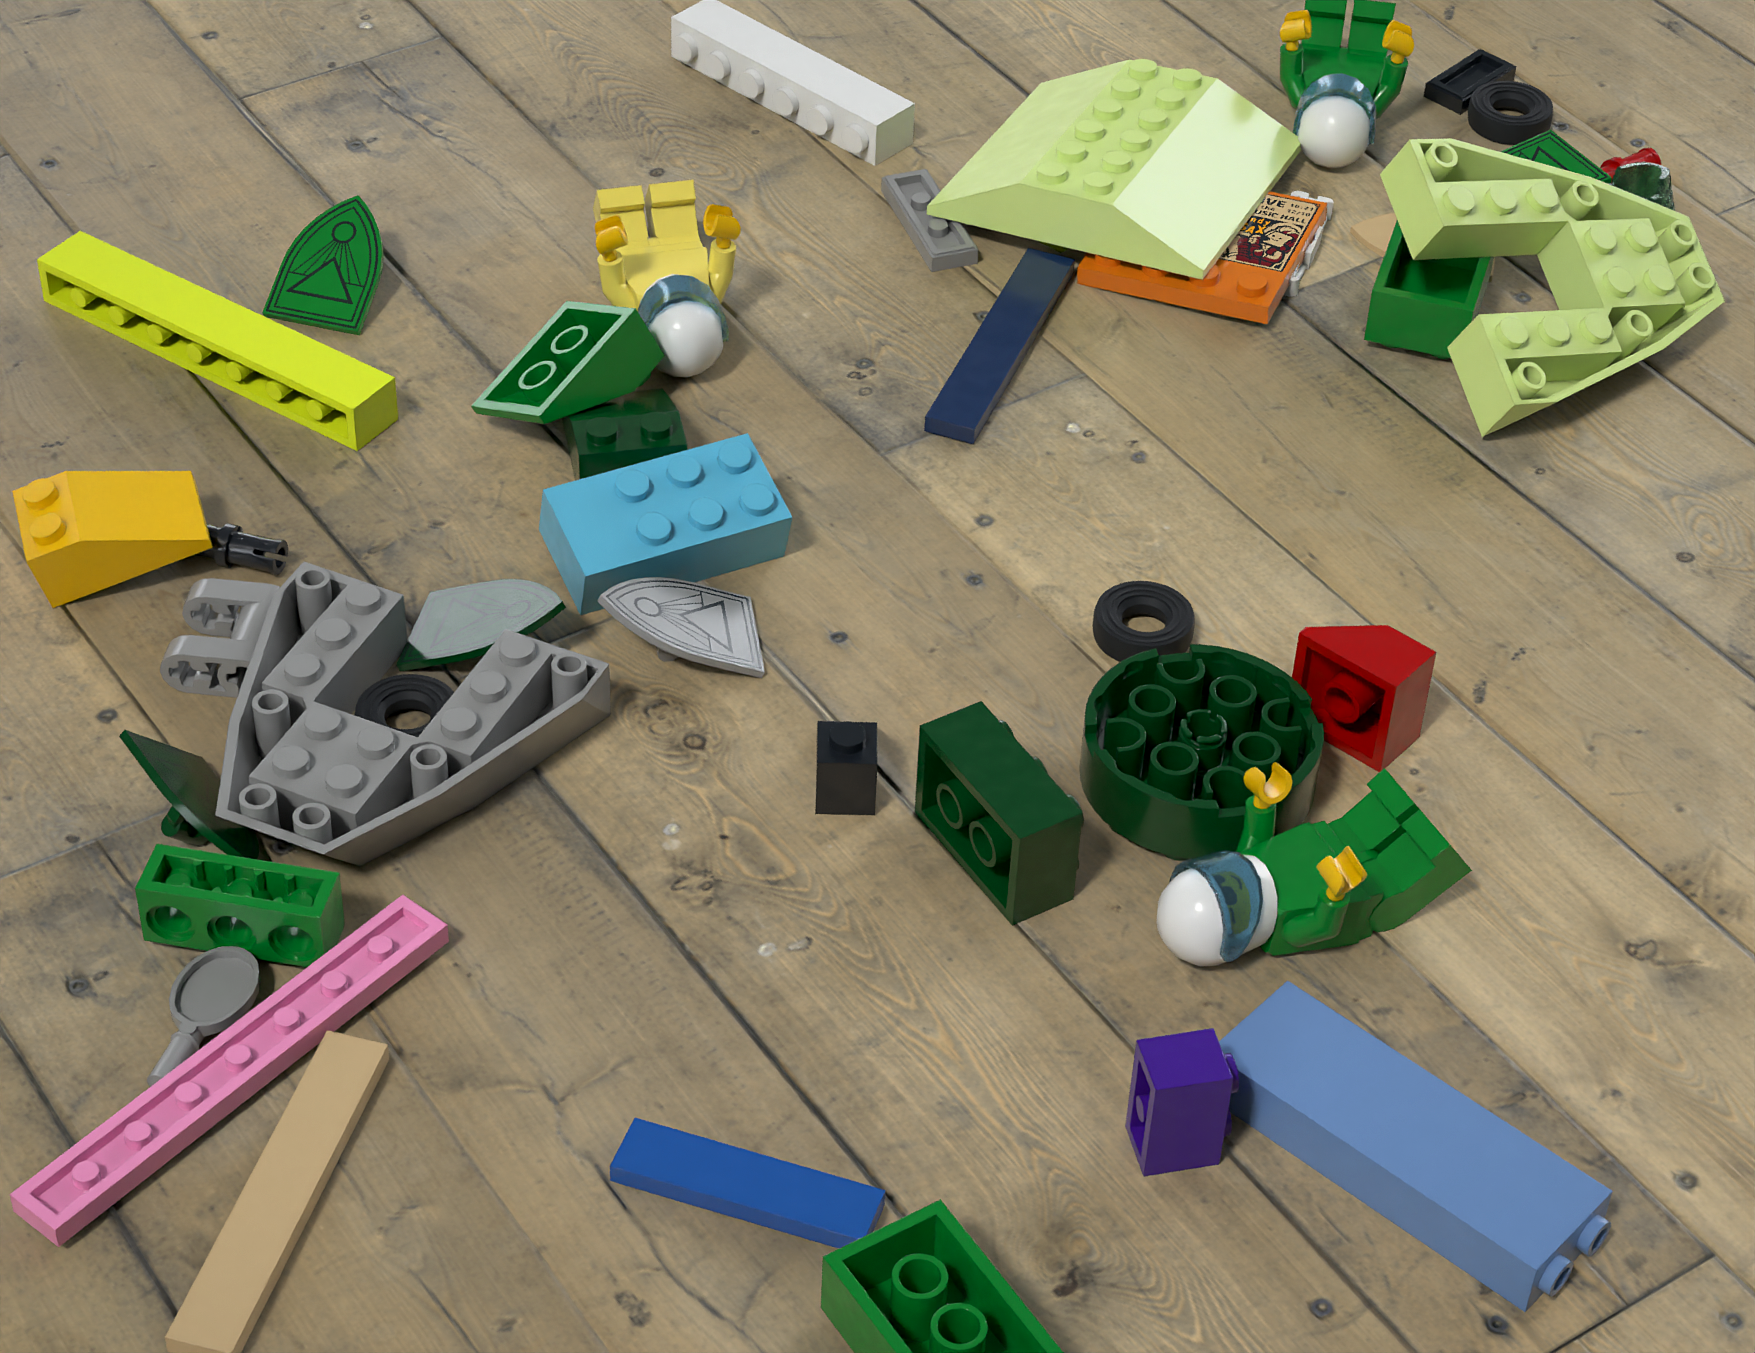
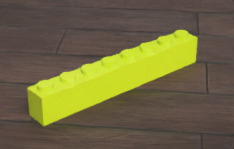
(219, 340)

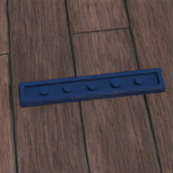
(999, 346)

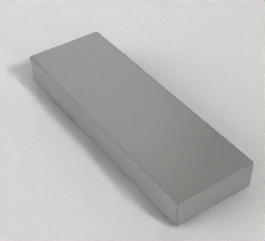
(938, 240)

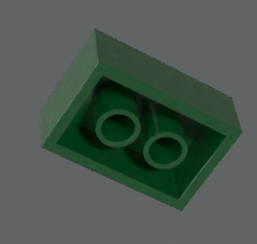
(998, 812)

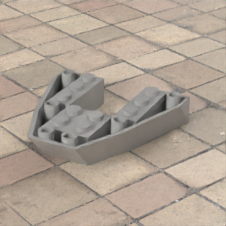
(361, 789)

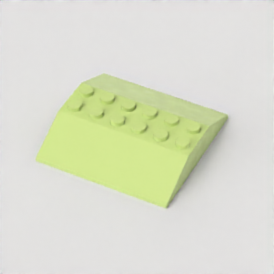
(1126, 167)

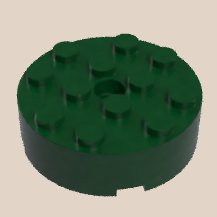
(1179, 733)

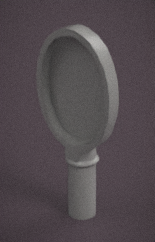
(206, 1000)

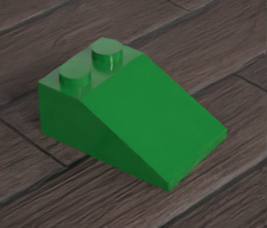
(573, 364)

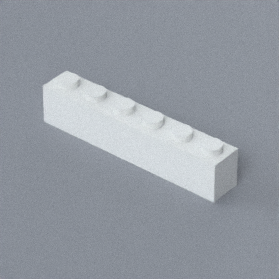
(793, 81)

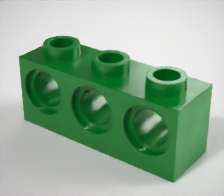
(241, 902)

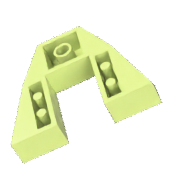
(1616, 264)

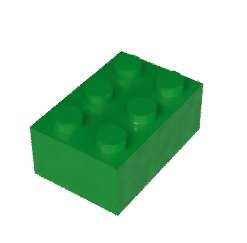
(1424, 301)

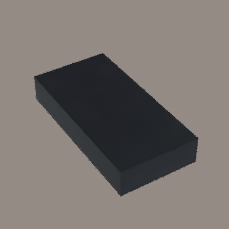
(1456, 84)

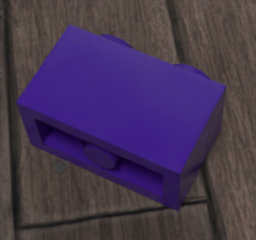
(1180, 1101)

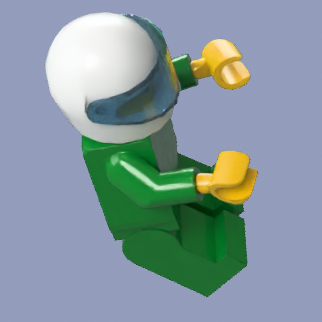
(1339, 87)
(1309, 883)

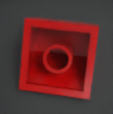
(1365, 688)

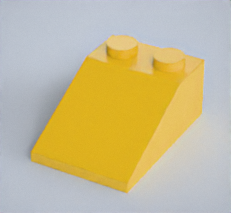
(107, 527)

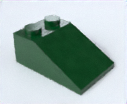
(623, 432)

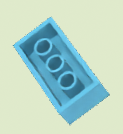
(665, 518)

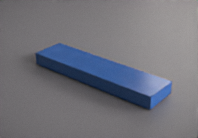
(746, 1185)

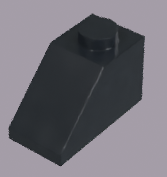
(846, 768)

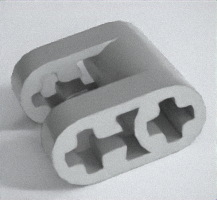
(223, 621)

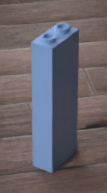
(1414, 1147)

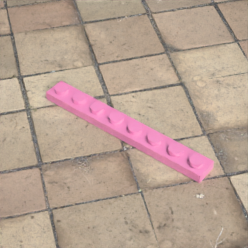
(227, 1071)

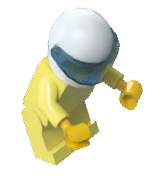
(670, 271)

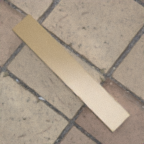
(278, 1197)

